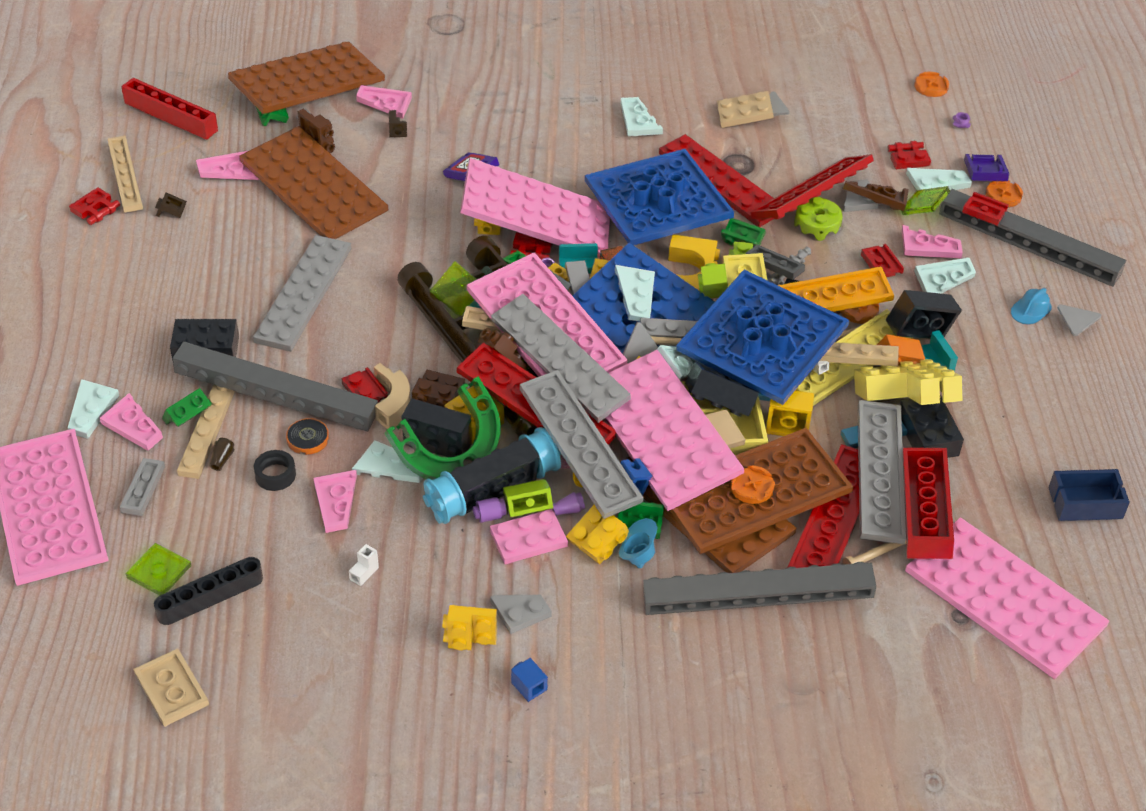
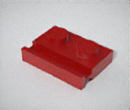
(985, 208)
(884, 258)
(364, 384)

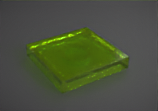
(926, 200)
(452, 288)
(158, 569)

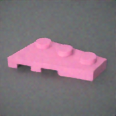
(385, 99)
(224, 167)
(926, 245)
(132, 423)
(335, 499)

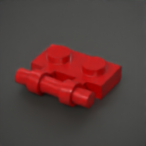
(909, 159)
(91, 203)
(528, 243)

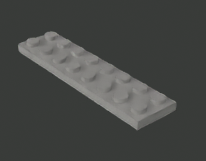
(302, 293)
(557, 351)
(581, 444)
(881, 472)

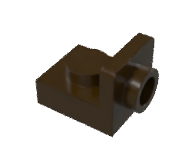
(396, 127)
(171, 205)

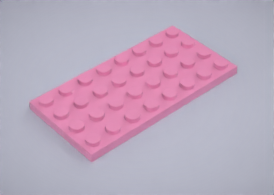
(533, 207)
(540, 285)
(669, 433)
(48, 508)
(1011, 600)

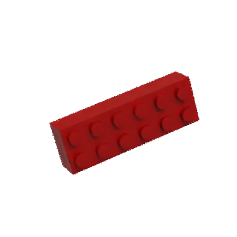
(928, 504)

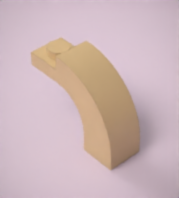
(391, 409)

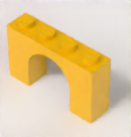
(694, 252)

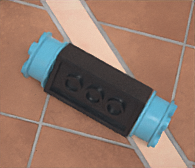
(487, 476)

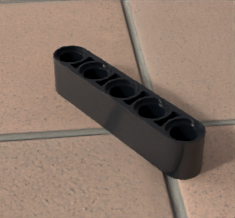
(208, 590)

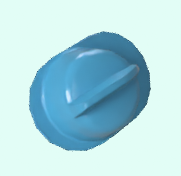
(1032, 306)
(639, 543)

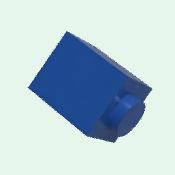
(529, 679)

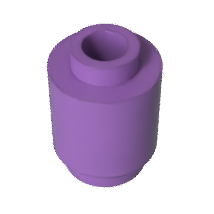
(489, 509)

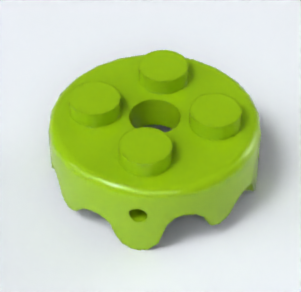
(819, 225)

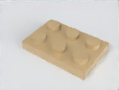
(745, 109)
(171, 687)

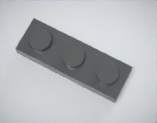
(779, 263)

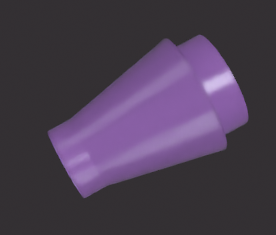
(570, 504)

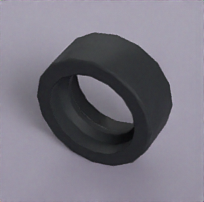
(278, 482)

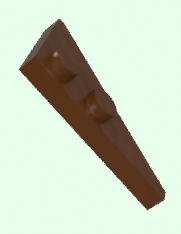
(880, 194)

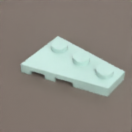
(636, 290)
(90, 404)
(384, 461)

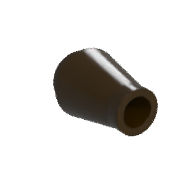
(221, 453)

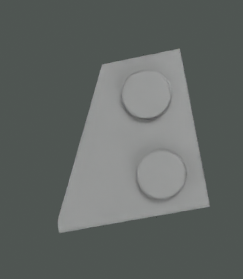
(857, 202)
(520, 610)

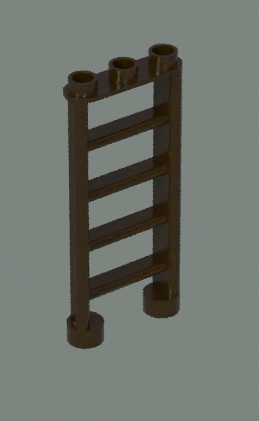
(416, 282)

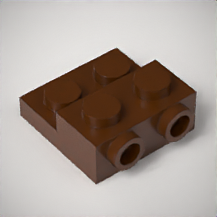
(318, 128)
(503, 344)
(437, 388)

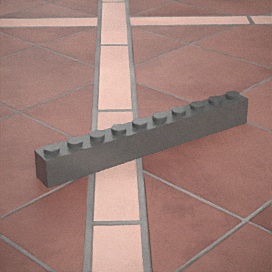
(1040, 241)
(275, 386)
(759, 588)

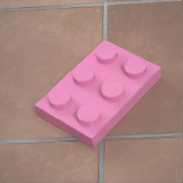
(528, 536)

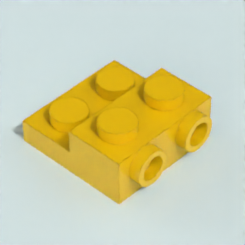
(597, 535)
(469, 626)

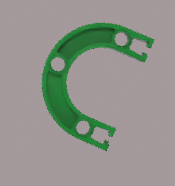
(486, 437)

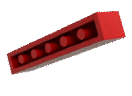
(170, 108)

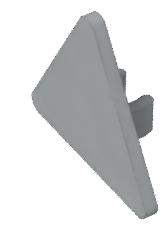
(777, 105)
(1077, 319)
(639, 343)

